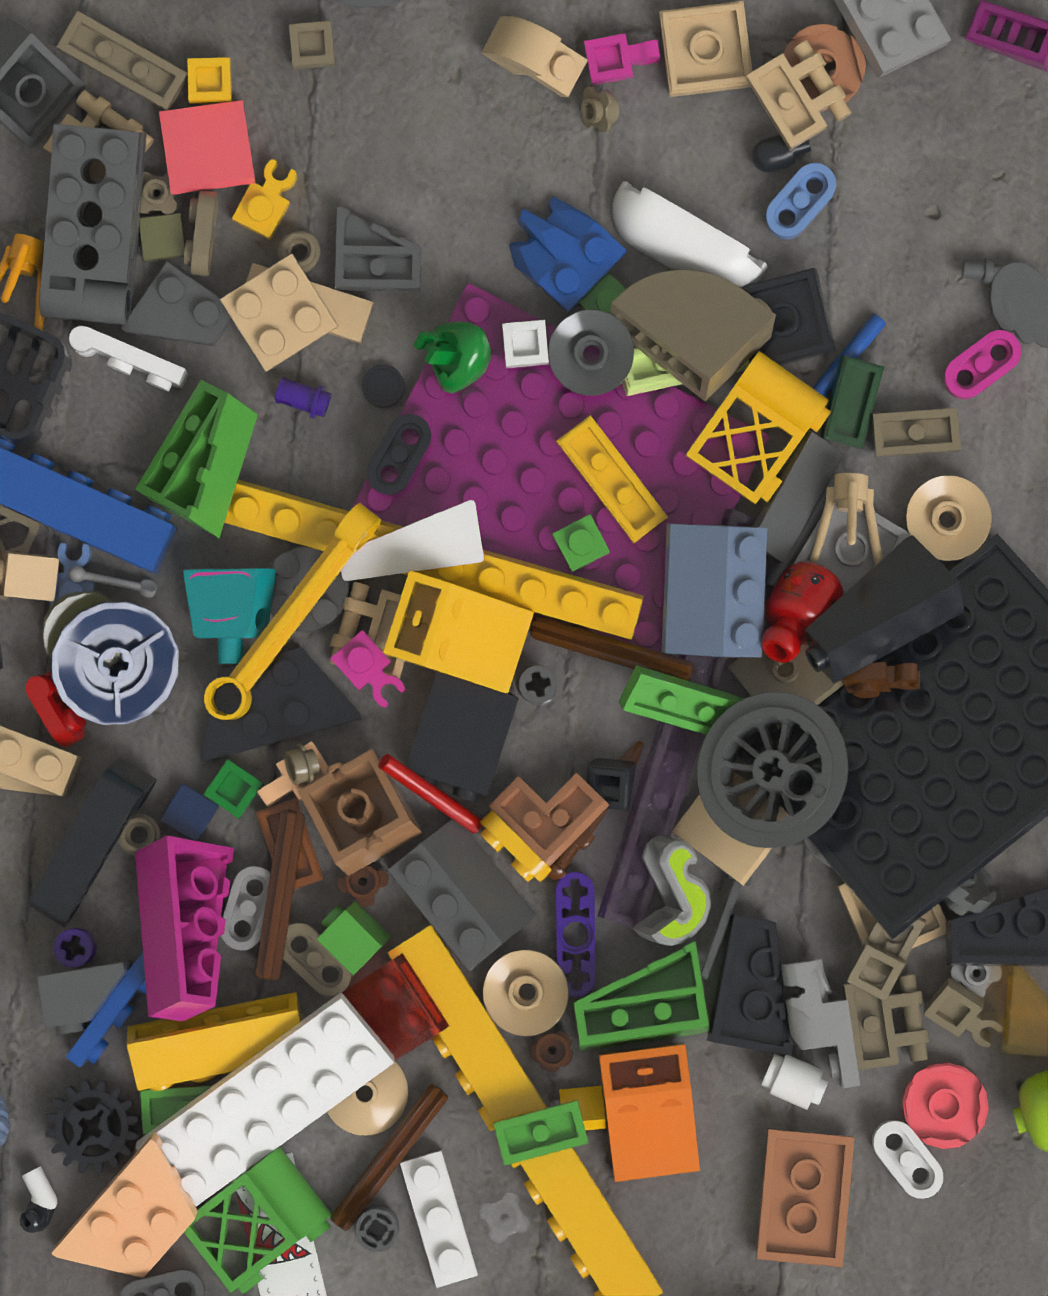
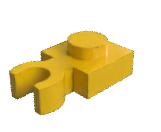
(263, 206)

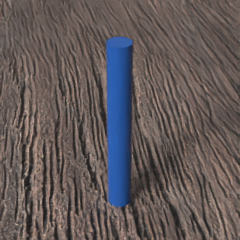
(853, 349)

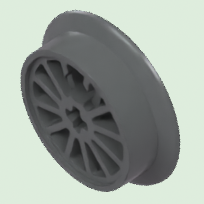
(732, 733)

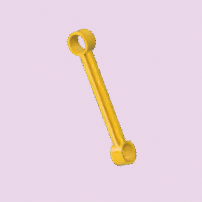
(348, 539)

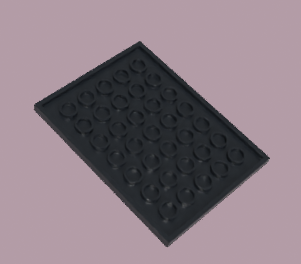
(945, 768)

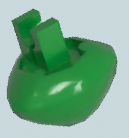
(457, 354)

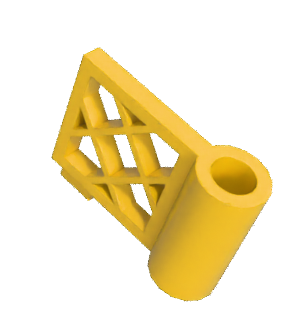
(782, 401)

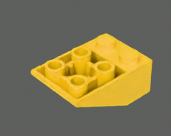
(458, 632)

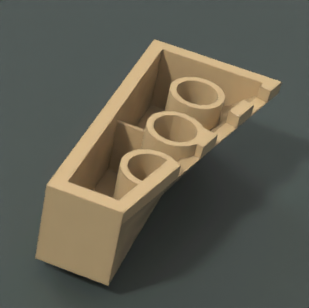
(35, 765)

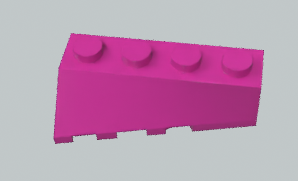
(181, 923)

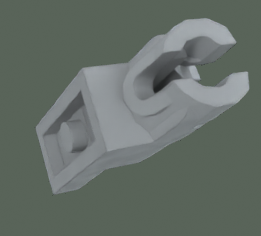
(820, 1021)

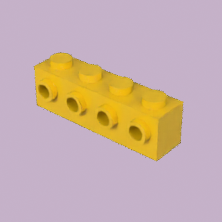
(207, 1043)

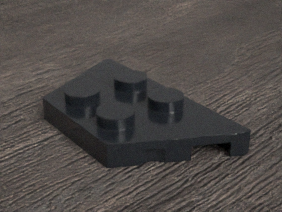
(286, 703)

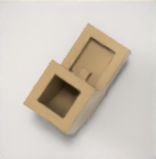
(534, 52)

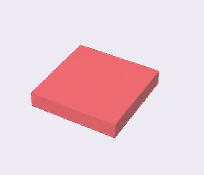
(207, 147)

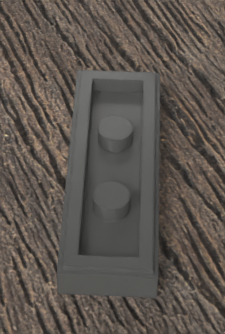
(798, 494)

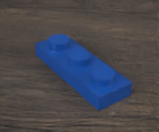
(114, 1012)

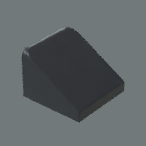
(612, 781)

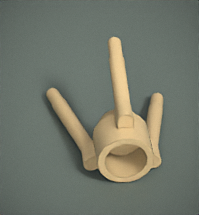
(850, 494)

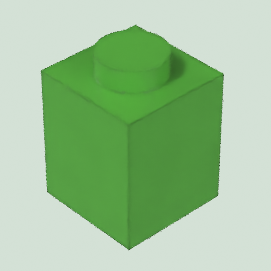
(352, 936)

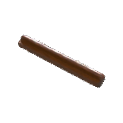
(608, 648)
(280, 895)
(389, 1157)

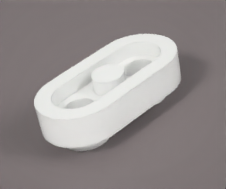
(907, 1158)

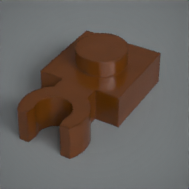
(881, 678)

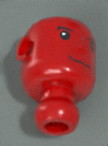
(794, 604)

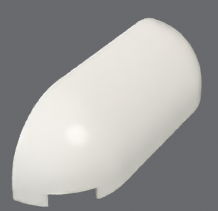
(681, 238)

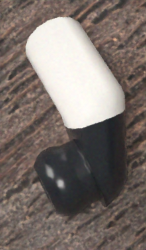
(42, 1203)

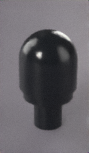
(773, 154)

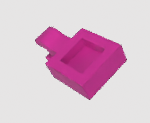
(612, 58)

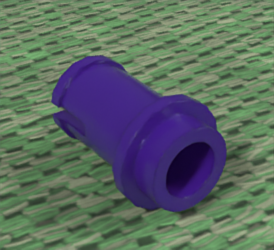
(303, 397)

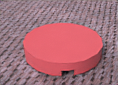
(945, 1105)

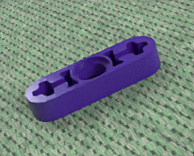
(584, 902)

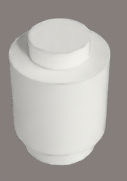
(795, 1081)

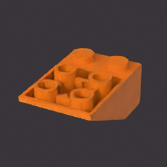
(649, 1111)

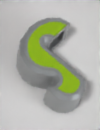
(683, 893)

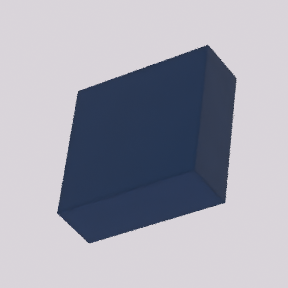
(189, 812)

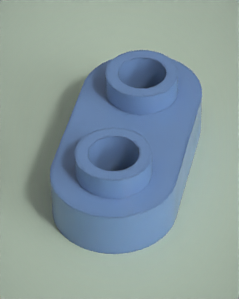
(799, 201)

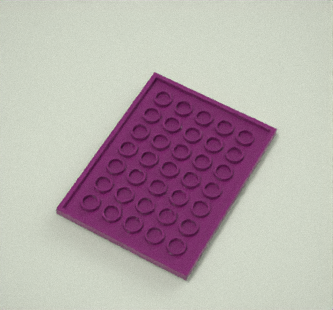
(503, 454)

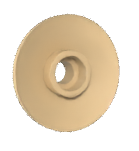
(966, 505)
(510, 1008)
(378, 1113)

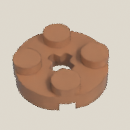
(835, 48)

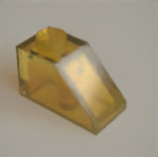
(1025, 1015)

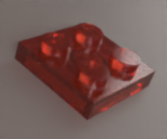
(397, 1007)

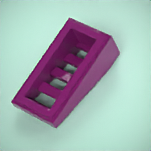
(1009, 49)

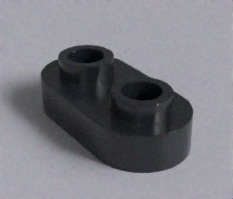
(397, 454)

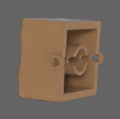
(359, 812)

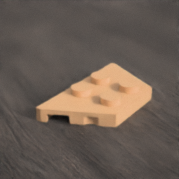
(132, 1217)

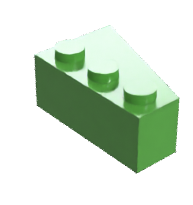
(201, 459)
(647, 1005)

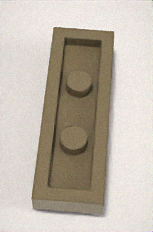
(122, 61)

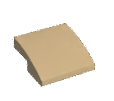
(722, 850)

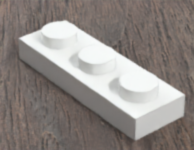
(439, 1218)

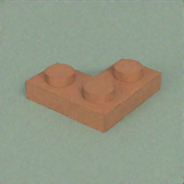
(551, 825)

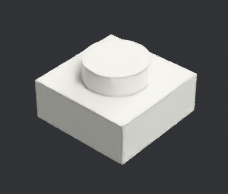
(525, 344)

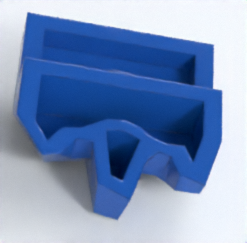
(565, 253)

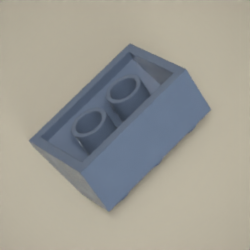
(714, 590)

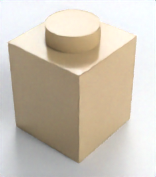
(28, 575)

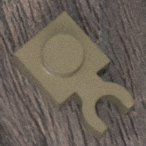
(961, 1009)

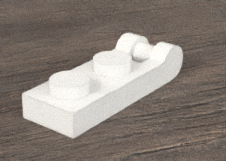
(126, 357)

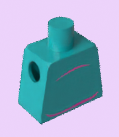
(229, 606)

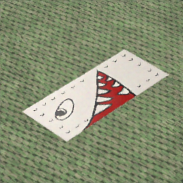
(295, 1270)

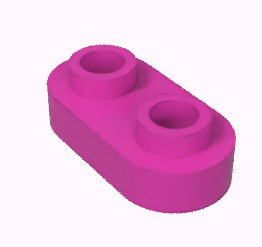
(980, 364)

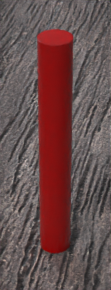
(430, 793)

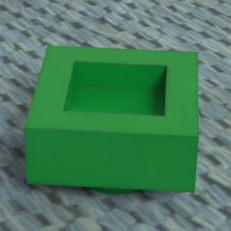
(233, 789)

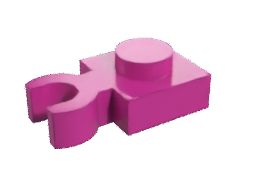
(364, 664)

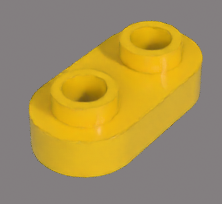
(500, 835)

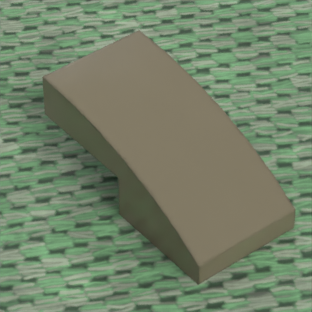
(883, 959)

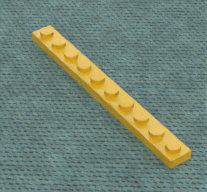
(496, 576)

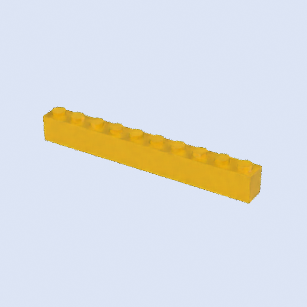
(506, 1092)

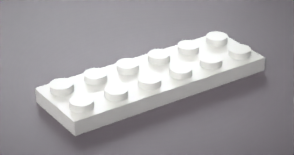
(271, 1097)

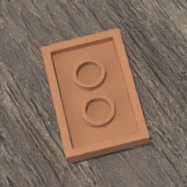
(805, 1197)

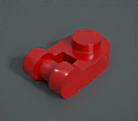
(56, 715)

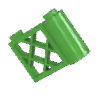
(283, 1198)

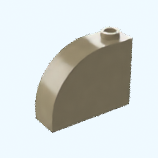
(694, 325)

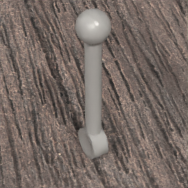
(146, 587)

